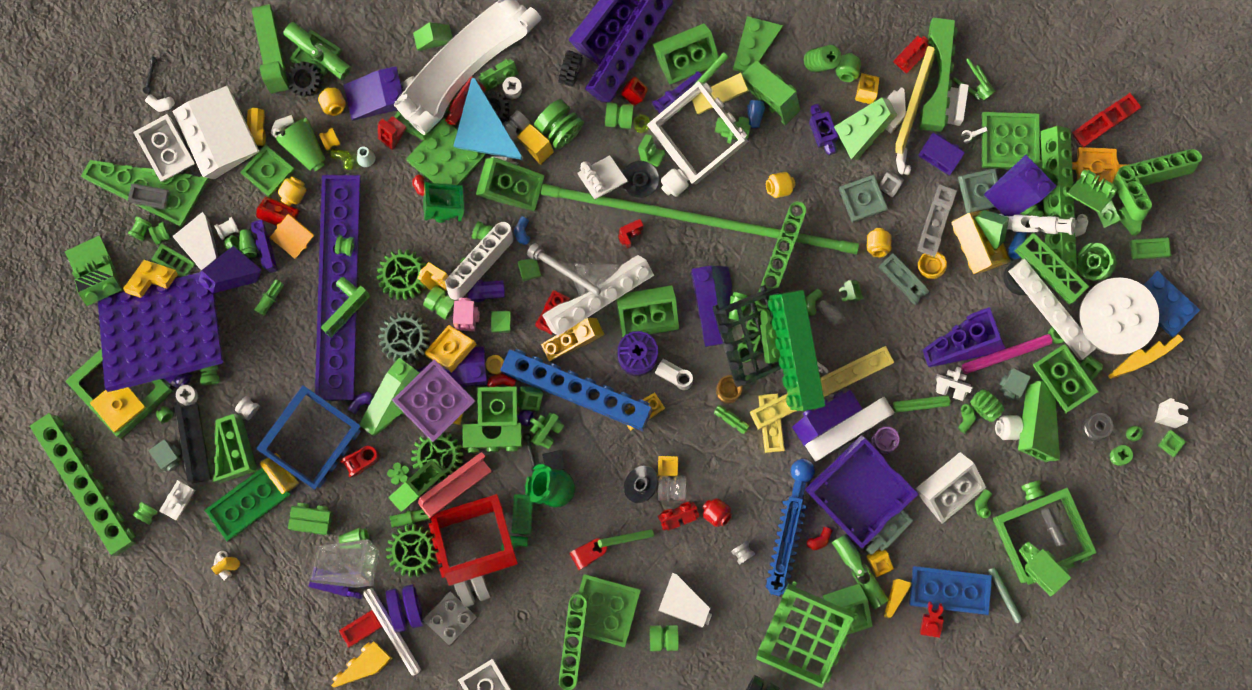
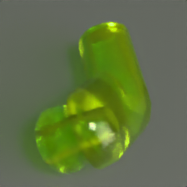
(345, 157)

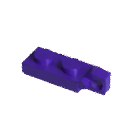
(264, 245)

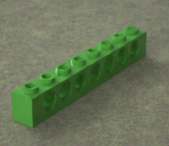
(1058, 168)
(42, 429)

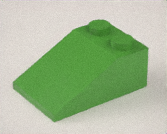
(509, 184)

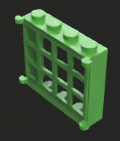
(779, 620)

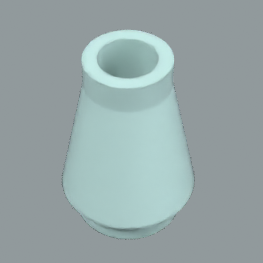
(366, 160)

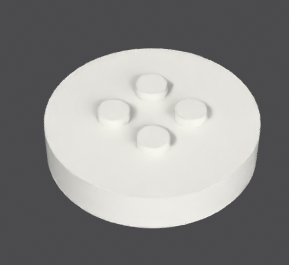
(1119, 316)

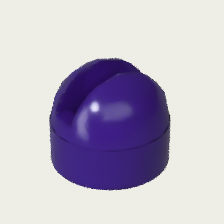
(524, 417)

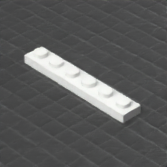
(1052, 309)

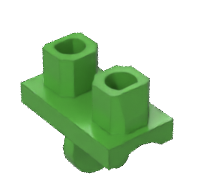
(725, 131)
(550, 423)

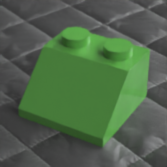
(497, 406)
(847, 598)

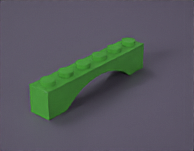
(940, 36)

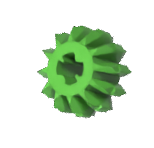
(987, 405)

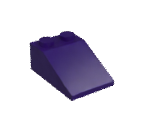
(373, 93)
(1020, 188)

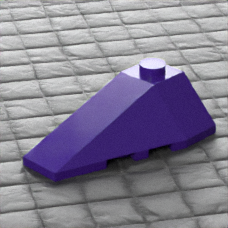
(711, 288)
(969, 340)

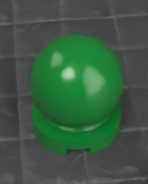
(550, 486)

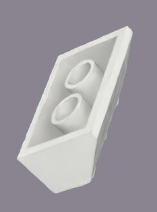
(951, 487)

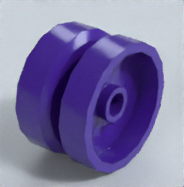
(404, 608)

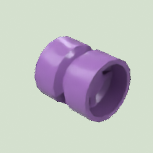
(885, 440)

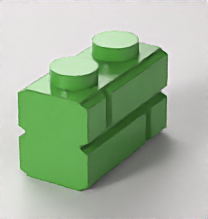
(310, 520)

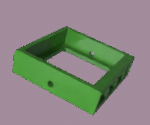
(151, 401)

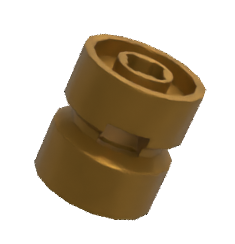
(727, 390)

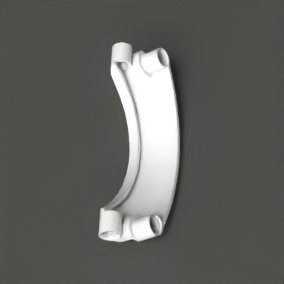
(482, 39)

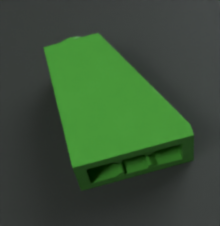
(416, 485)

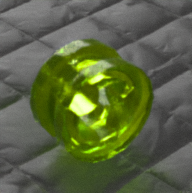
(637, 119)

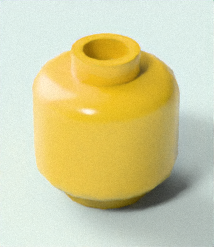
(332, 101)
(780, 184)
(292, 191)
(879, 242)

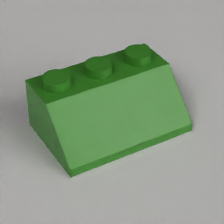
(686, 53)
(648, 311)
(1065, 378)

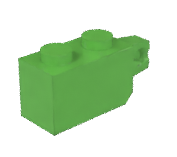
(1044, 569)

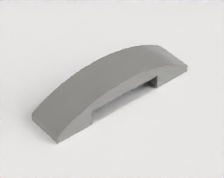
(936, 220)

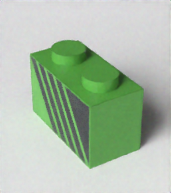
(98, 284)

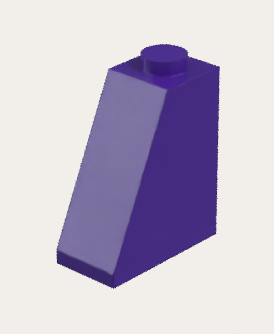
(229, 271)

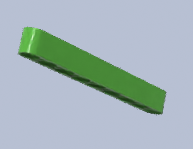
(771, 272)

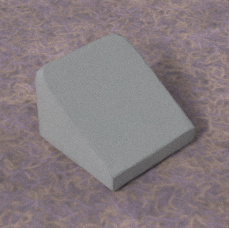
(891, 183)

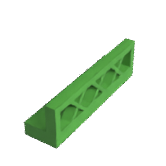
(1048, 275)

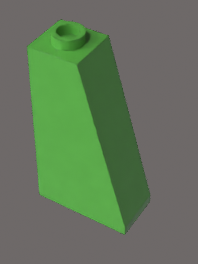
(1040, 425)

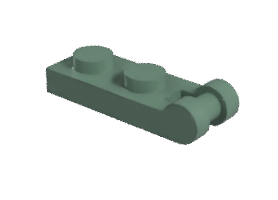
(903, 278)

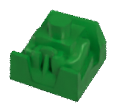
(443, 202)

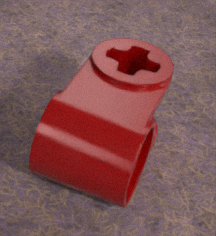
(359, 461)
(585, 554)

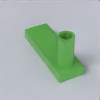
(356, 299)

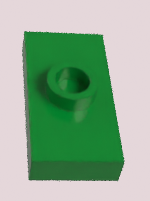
(522, 514)

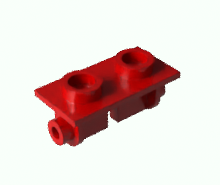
(912, 54)
(686, 512)

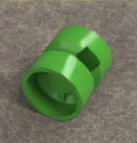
(619, 115)
(439, 301)
(664, 638)

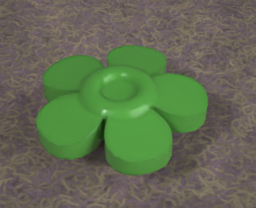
(398, 473)

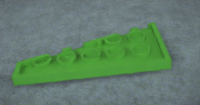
(118, 179)

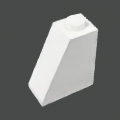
(198, 241)
(684, 603)

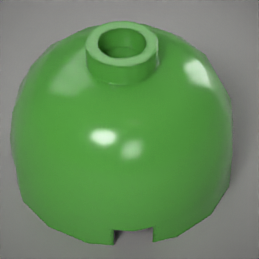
(1096, 262)

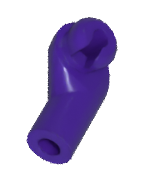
(359, 400)

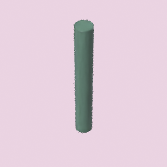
(1005, 595)

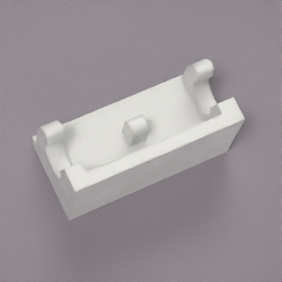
(1169, 415)

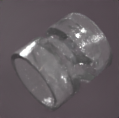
(671, 488)

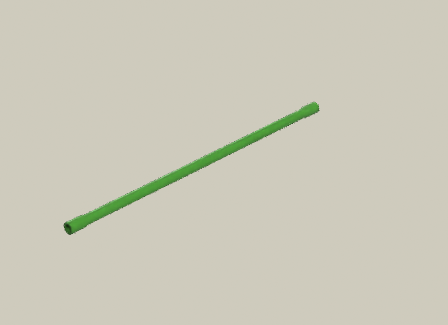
(555, 191)

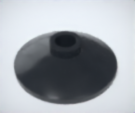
(641, 170)
(636, 480)

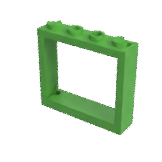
(1074, 517)

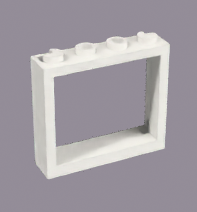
(672, 149)

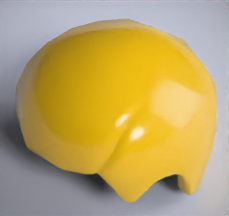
(931, 266)

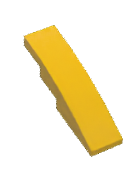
(1140, 358)

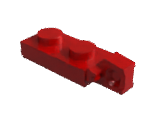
(457, 105)

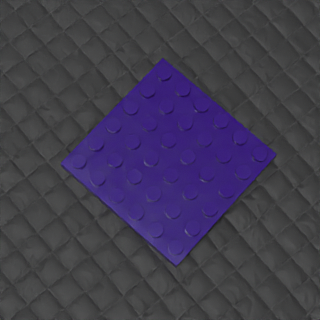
(159, 333)

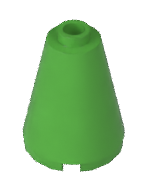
(303, 144)

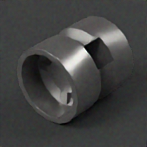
(516, 125)
(1097, 427)

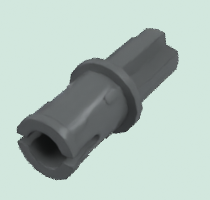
(1054, 526)

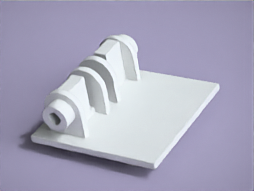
(601, 176)

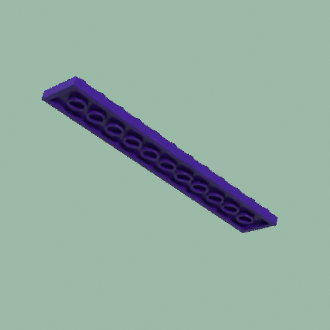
(337, 354)

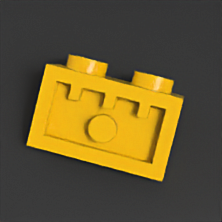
(433, 276)

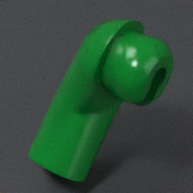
(517, 541)

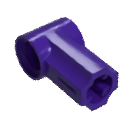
(486, 290)

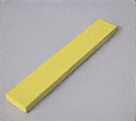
(915, 100)

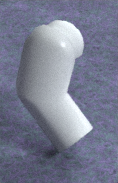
(280, 125)
(901, 159)
(1081, 225)

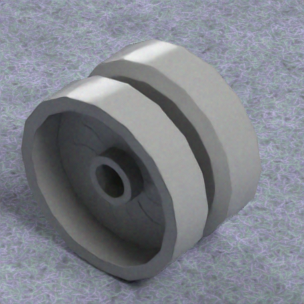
(466, 588)

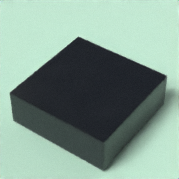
(554, 460)

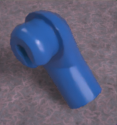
(520, 232)

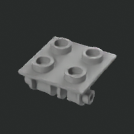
(449, 618)

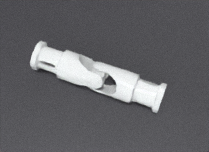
(1047, 224)

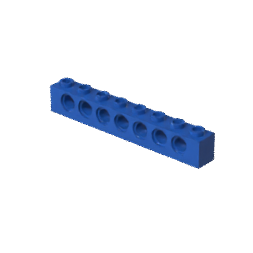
(516, 358)

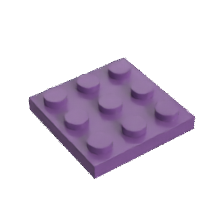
(433, 400)

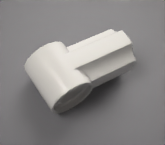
(672, 374)

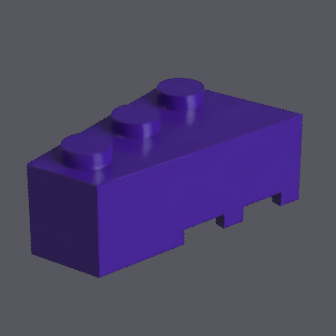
(825, 418)

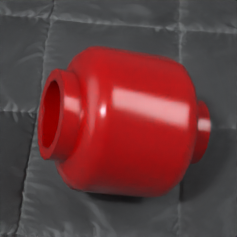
(717, 512)

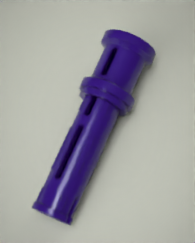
(671, 96)

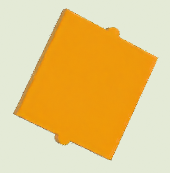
(292, 236)

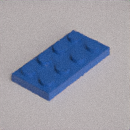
(953, 589)

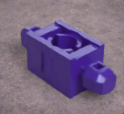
(831, 137)

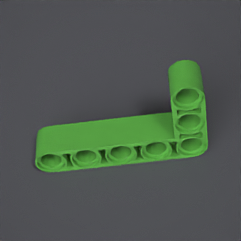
(273, 67)
(1133, 177)

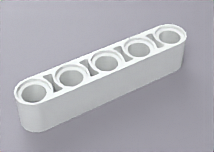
(475, 267)
(849, 429)

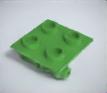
(1092, 192)
(88, 257)

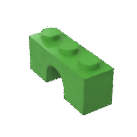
(509, 439)

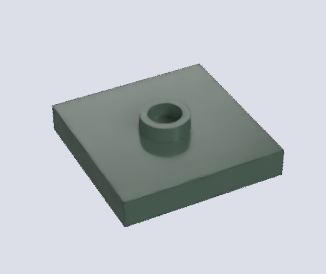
(974, 187)
(863, 198)

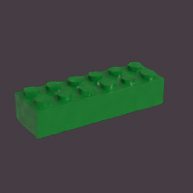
(796, 350)

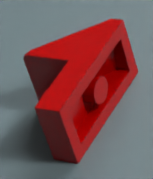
(390, 131)

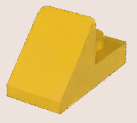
(867, 88)

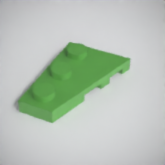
(755, 41)

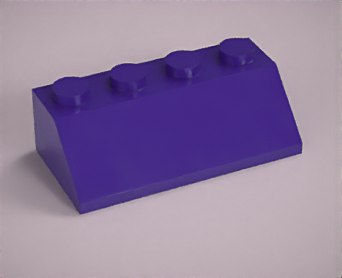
(601, 28)

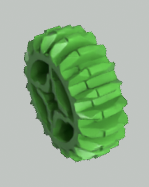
(396, 278)
(445, 453)
(406, 558)

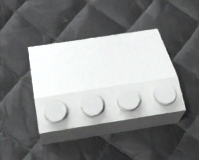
(216, 132)

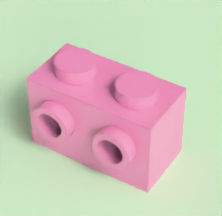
(465, 315)

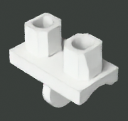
(961, 387)
(177, 500)

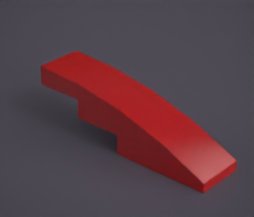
(1106, 120)

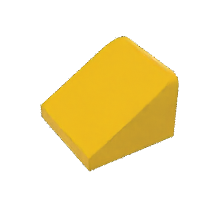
(880, 562)

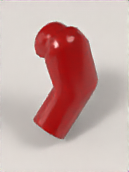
(500, 379)

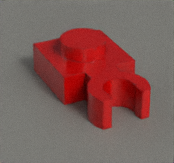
(932, 622)

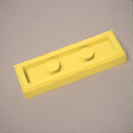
(724, 91)
(773, 432)

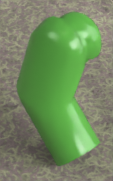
(968, 418)
(981, 504)

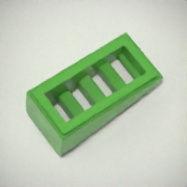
(160, 251)

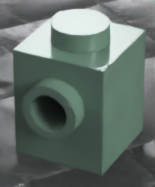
(1014, 384)
(165, 455)

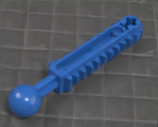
(802, 472)

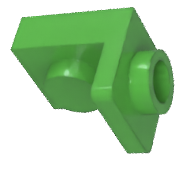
(649, 152)

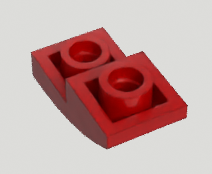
(555, 299)

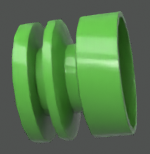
(559, 124)

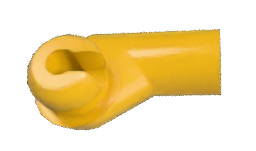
(227, 563)

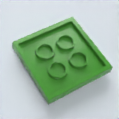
(1009, 139)
(440, 160)
(608, 610)

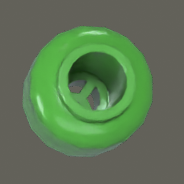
(848, 68)

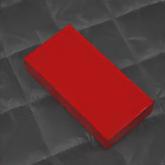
(360, 628)

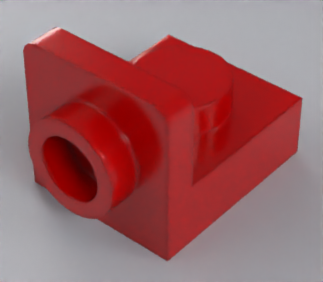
(632, 229)

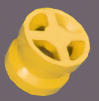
(329, 139)

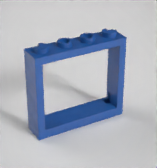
(331, 463)

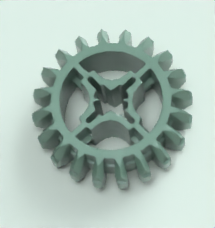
(411, 333)

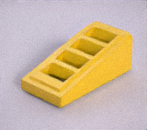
(897, 593)

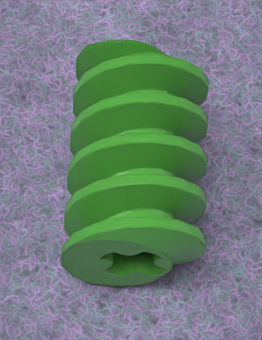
(822, 58)

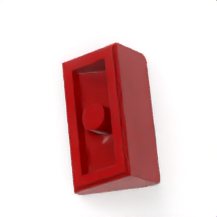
(274, 211)

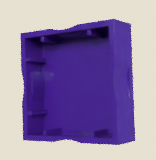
(861, 491)

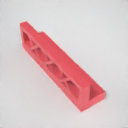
(454, 485)

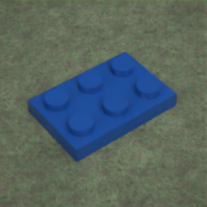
(1173, 306)

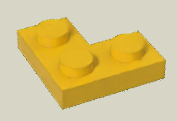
(148, 274)

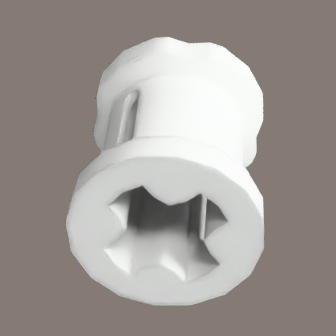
(226, 228)

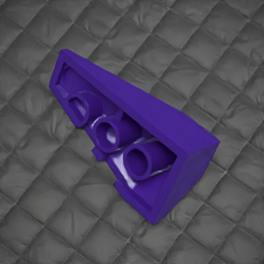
(471, 369)

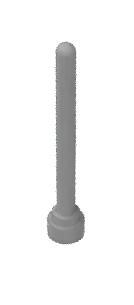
(537, 253)

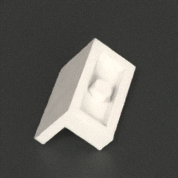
(957, 104)

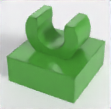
(853, 291)

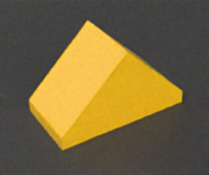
(535, 143)

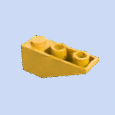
(573, 338)
(368, 663)

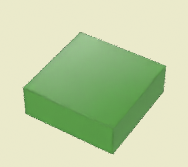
(1172, 443)

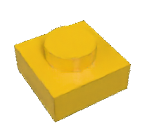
(667, 466)

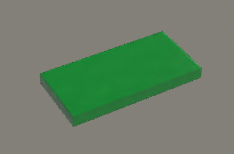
(245, 504)

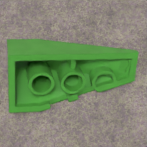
(382, 408)

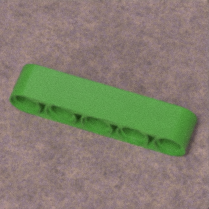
(569, 649)

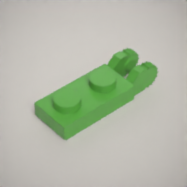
(771, 353)

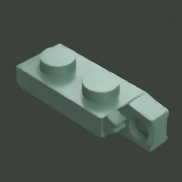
(889, 532)

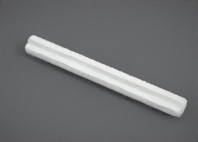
(396, 638)

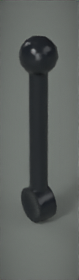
(147, 90)
(527, 437)

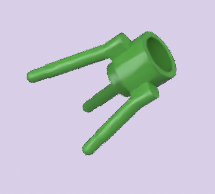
(985, 89)

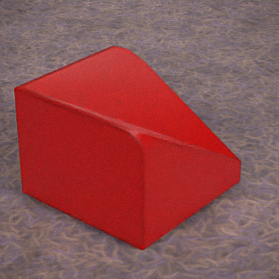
(634, 91)

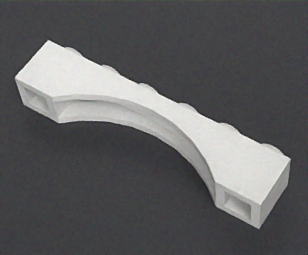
(622, 281)

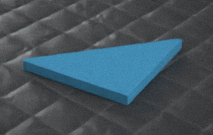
(481, 127)

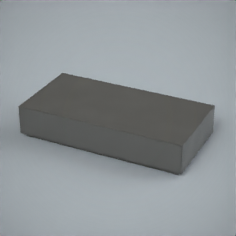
(148, 196)

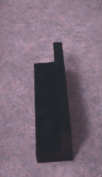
(193, 443)

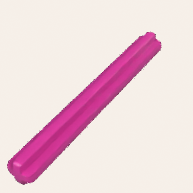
(1007, 354)

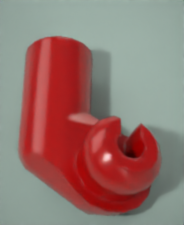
(418, 183)
(820, 542)

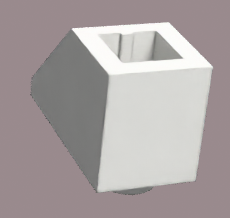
(897, 100)

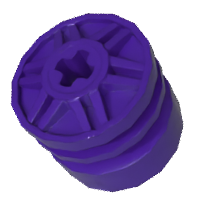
(635, 364)

